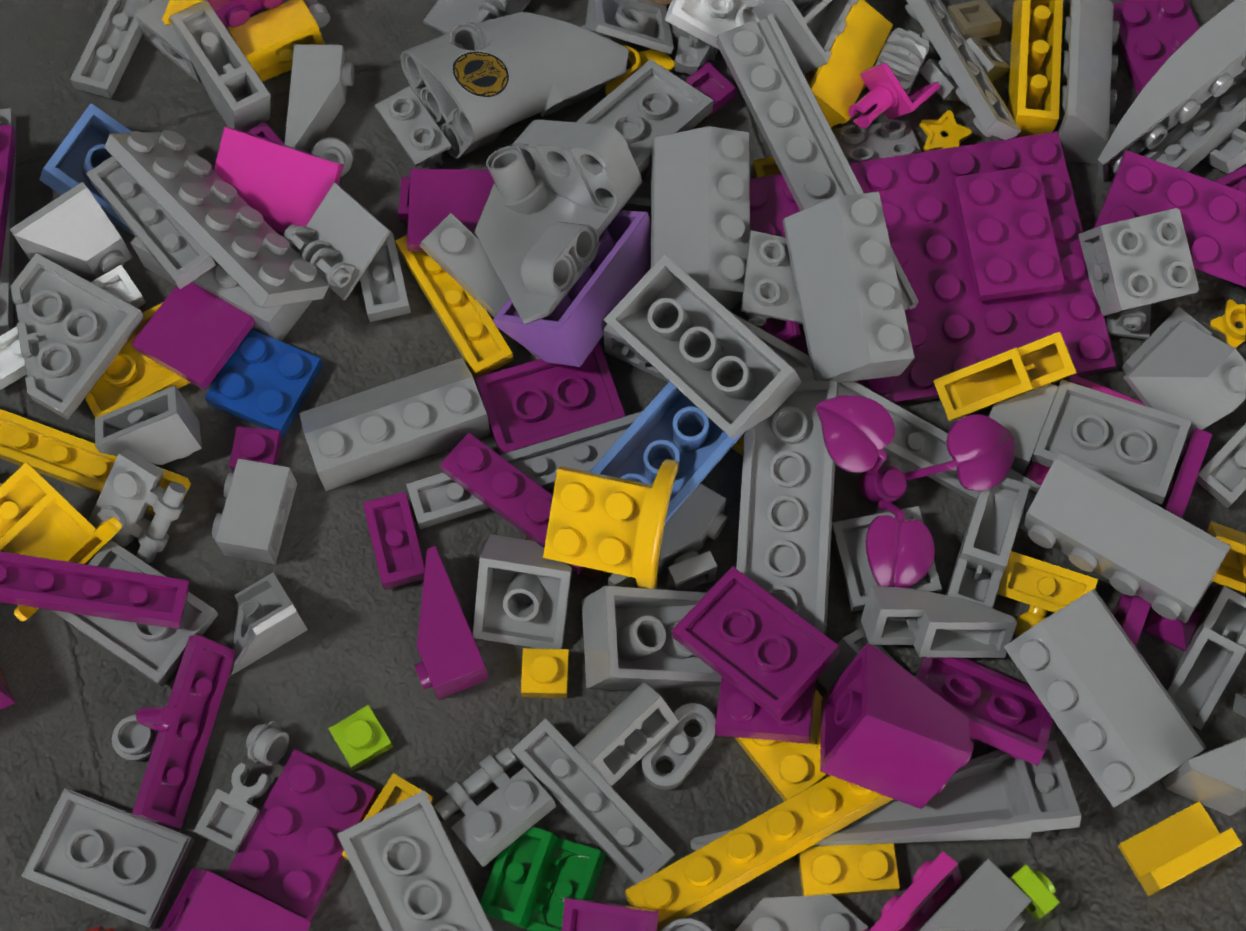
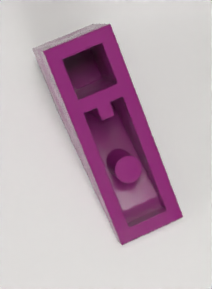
(444, 638)

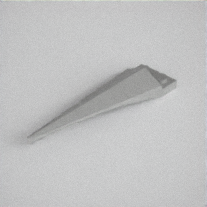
(981, 801)

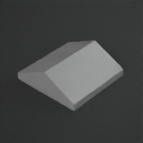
(631, 21)

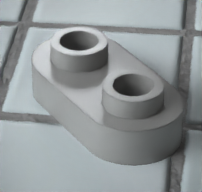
(680, 748)

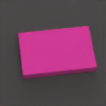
(275, 178)

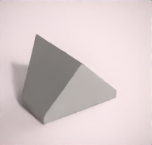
(263, 621)

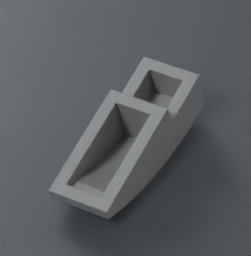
(988, 542)
(935, 624)
(1210, 657)

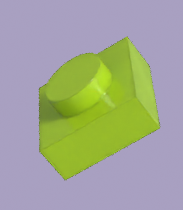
(360, 737)
(1038, 889)

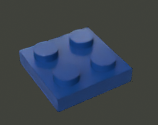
(264, 382)

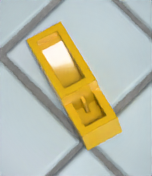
(1005, 376)

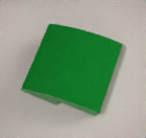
(536, 877)

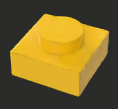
(545, 673)

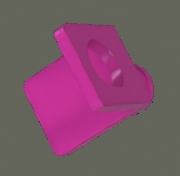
(887, 96)

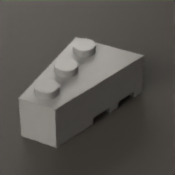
(808, 26)

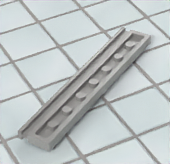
(792, 120)

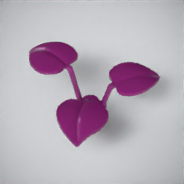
(854, 438)

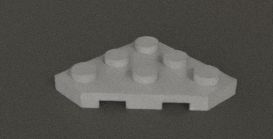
(67, 333)

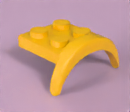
(610, 522)
(45, 525)

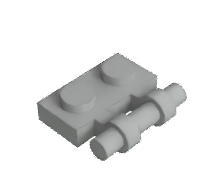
(127, 495)
(502, 815)

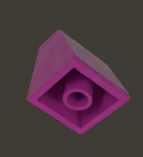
(891, 731)
(219, 905)

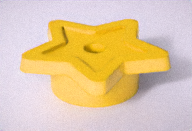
(947, 124)
(1226, 323)

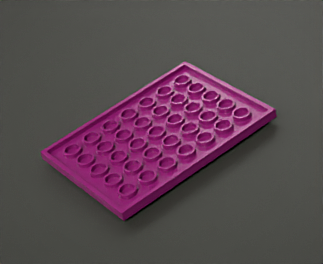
(926, 235)

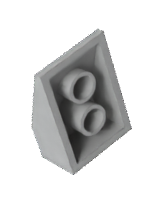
(633, 643)

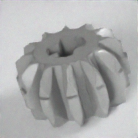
(905, 56)

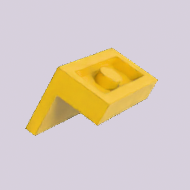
(270, 37)
(1176, 848)

